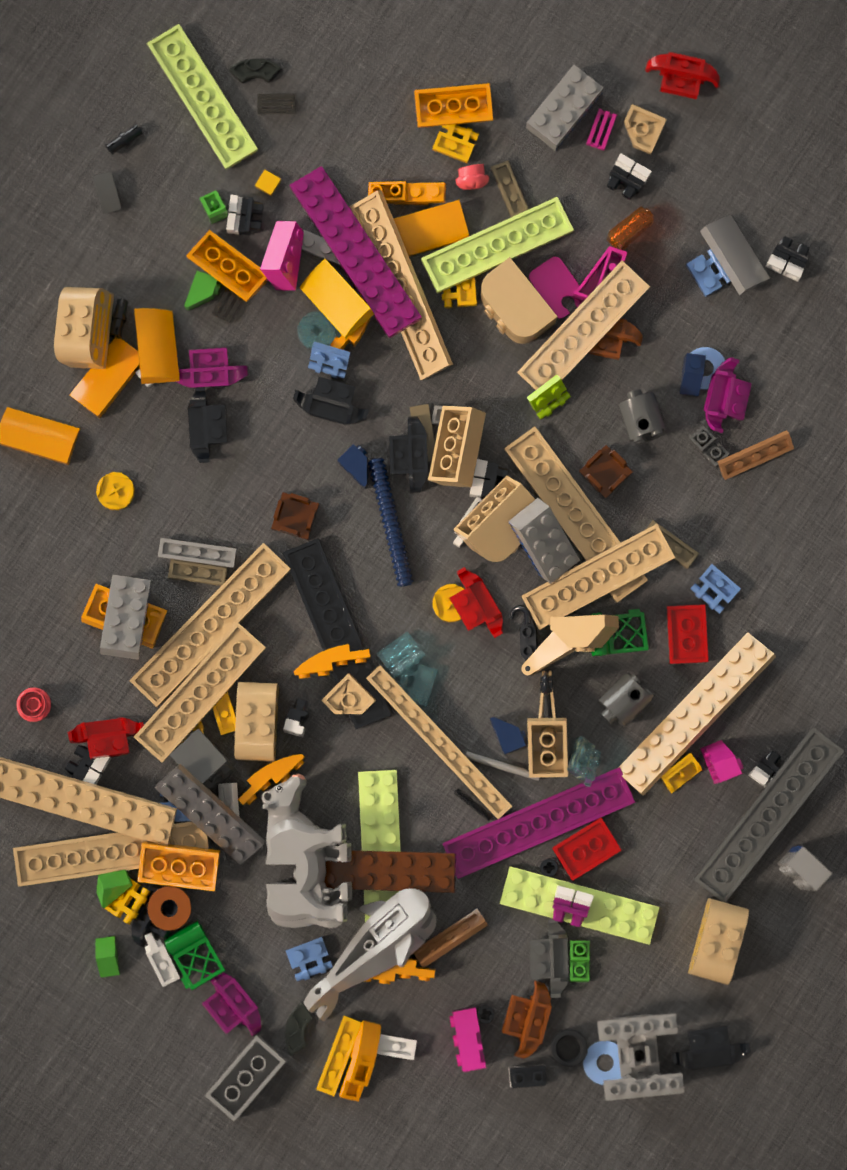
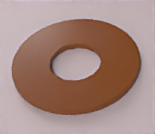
(156, 901)

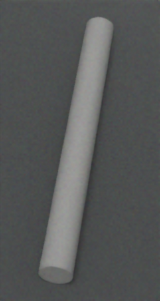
(499, 765)

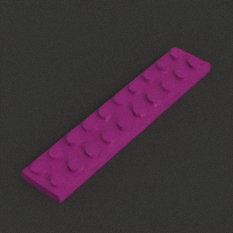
(355, 252)
(539, 822)

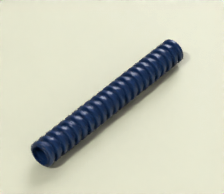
(390, 521)

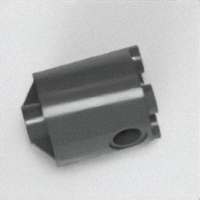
(642, 409)
(620, 705)

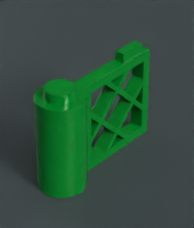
(608, 647)
(185, 942)

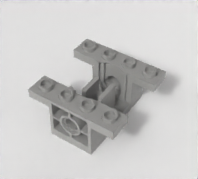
(641, 1076)

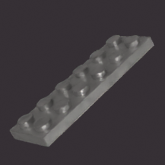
(210, 814)

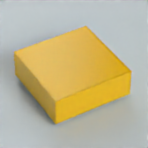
(268, 182)

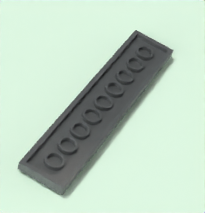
(768, 814)

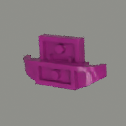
(210, 369)
(726, 395)
(232, 1005)

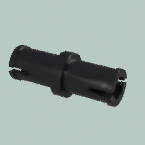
(124, 139)
(118, 318)

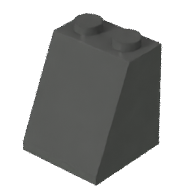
(203, 760)

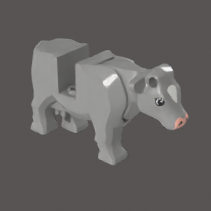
(298, 841)

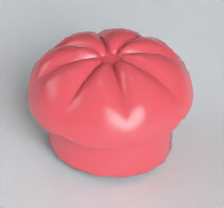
(472, 177)
(33, 704)

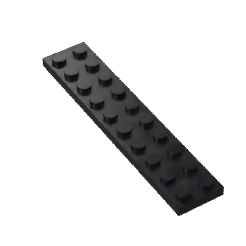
(332, 620)

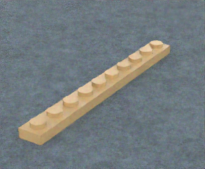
(439, 742)

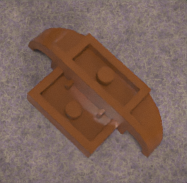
(611, 343)
(528, 1019)

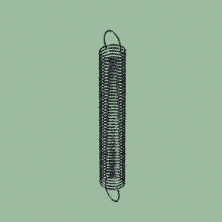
(473, 804)

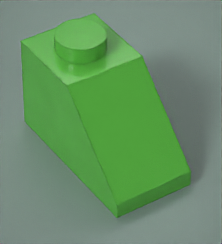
(202, 290)

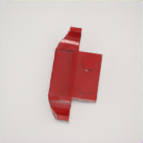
(682, 74)
(476, 604)
(105, 737)

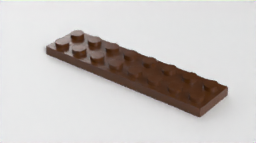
(394, 871)

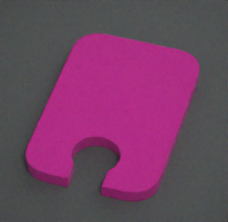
(554, 283)

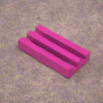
(606, 115)

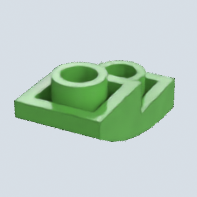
(579, 961)

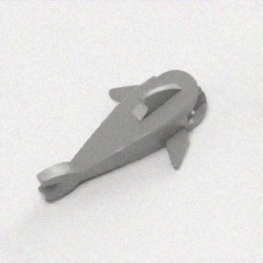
(384, 940)

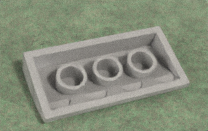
(734, 254)

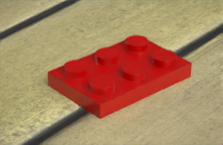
(687, 634)
(586, 849)

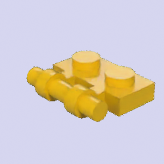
(453, 146)
(465, 294)
(120, 904)

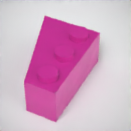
(283, 255)
(601, 270)
(721, 762)
(468, 1039)

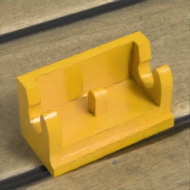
(681, 773)

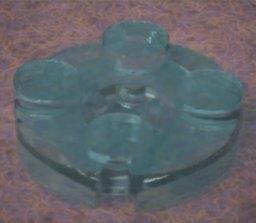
(307, 325)

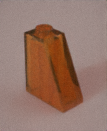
(630, 228)

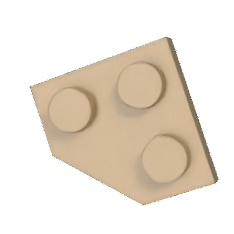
(643, 128)
(348, 697)

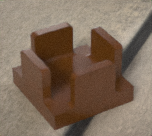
(606, 471)
(295, 515)

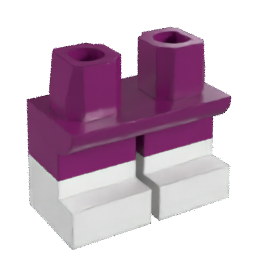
(579, 908)

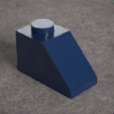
(692, 374)
(355, 464)
(508, 735)

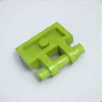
(545, 394)

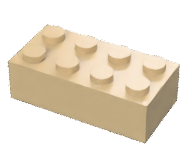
(457, 446)

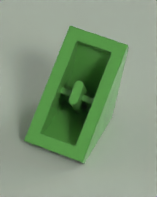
(214, 207)
(112, 885)
(107, 956)

